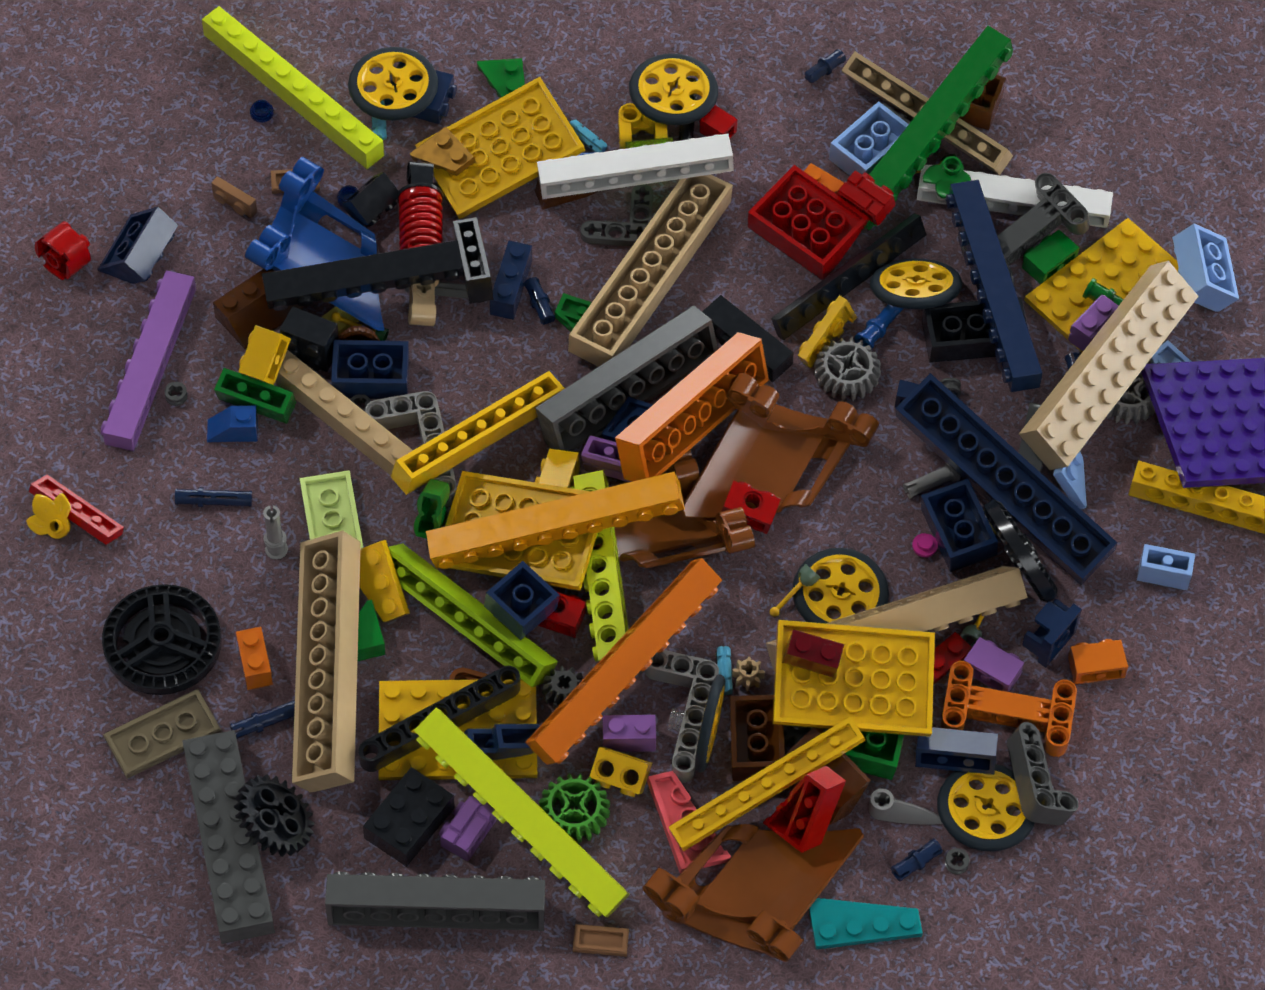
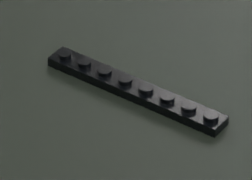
(848, 276)

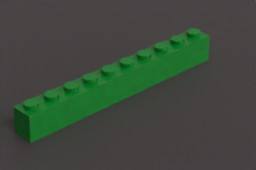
(941, 112)

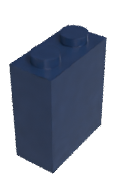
(439, 106)

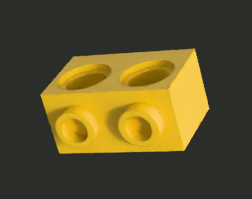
(622, 764)

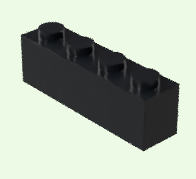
(474, 260)
(730, 320)

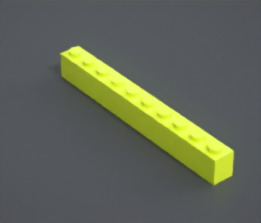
(293, 87)
(522, 813)

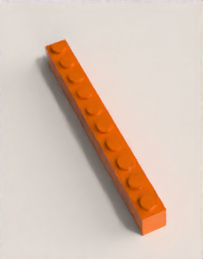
(623, 662)

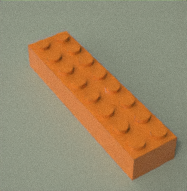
(689, 409)

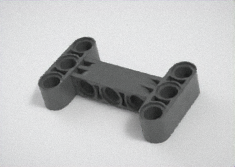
(1042, 219)

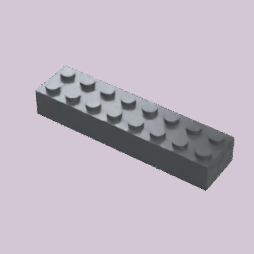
(635, 373)
(229, 855)
(435, 901)

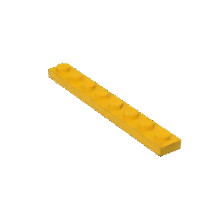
(766, 783)

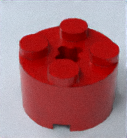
(63, 251)

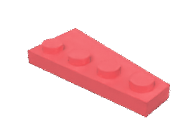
(672, 805)

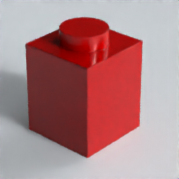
(718, 123)

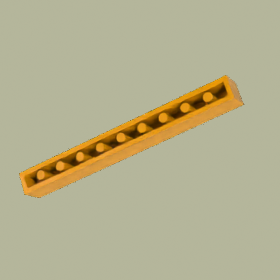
(555, 520)

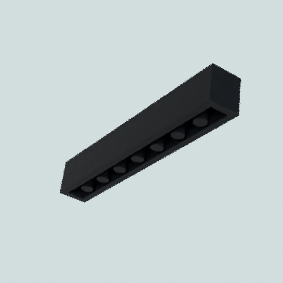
(363, 275)

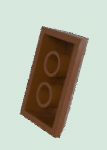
(247, 307)
(753, 735)
(855, 779)

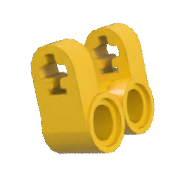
(632, 121)

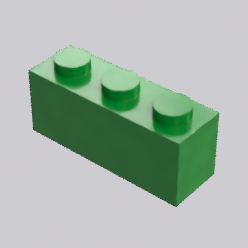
(248, 391)

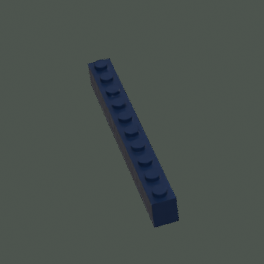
(994, 286)

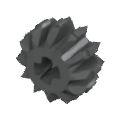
(558, 679)

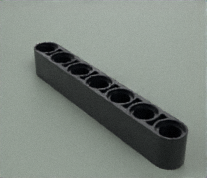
(468, 695)

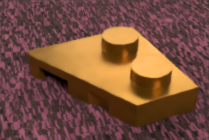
(444, 152)

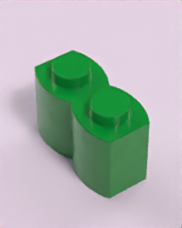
(431, 507)

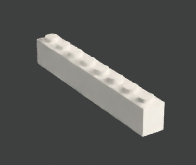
(635, 166)
(1019, 195)

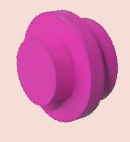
(925, 545)

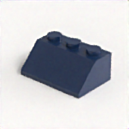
(139, 246)

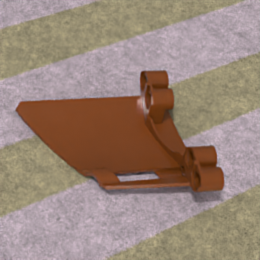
(772, 449)
(666, 532)
(758, 890)

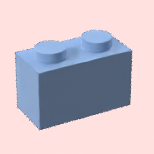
(1165, 567)

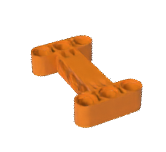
(1009, 707)

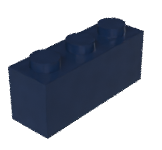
(511, 280)
(957, 751)

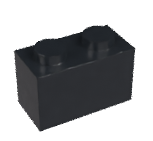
(371, 200)

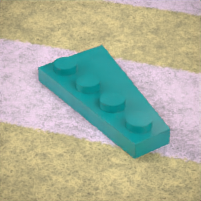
(854, 923)

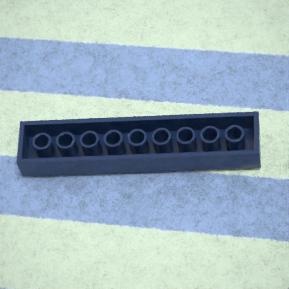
(1007, 477)

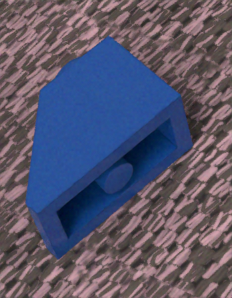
(234, 425)

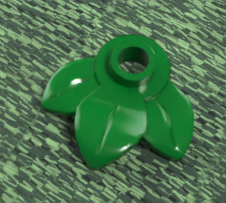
(943, 176)

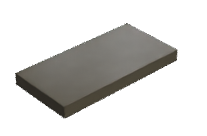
(160, 733)

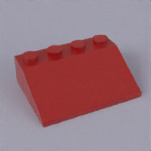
(807, 221)

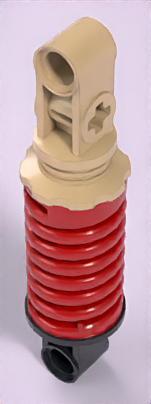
(420, 226)

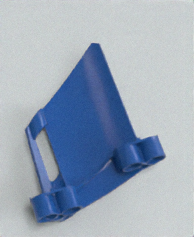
(300, 241)

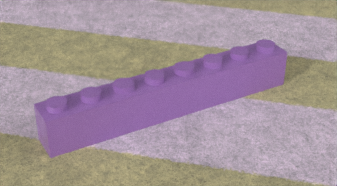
(148, 361)

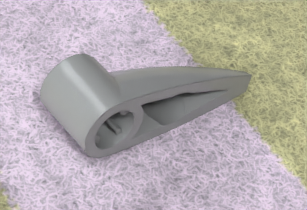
(899, 811)

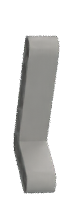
(414, 414)
(700, 687)

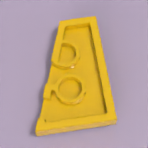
(831, 326)
(381, 582)

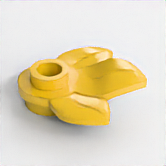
(49, 512)

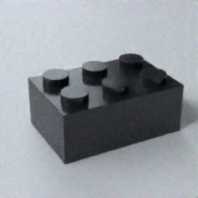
(408, 816)

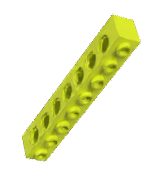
(608, 579)

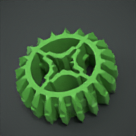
(586, 793)

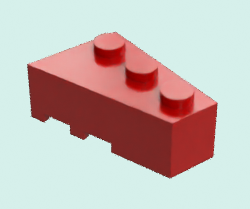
(808, 809)

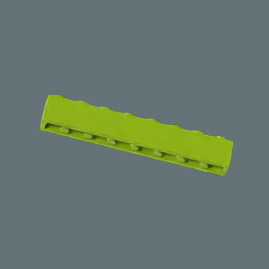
(469, 616)

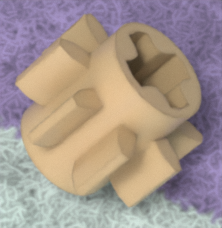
(748, 680)

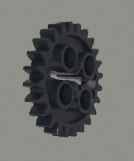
(274, 815)

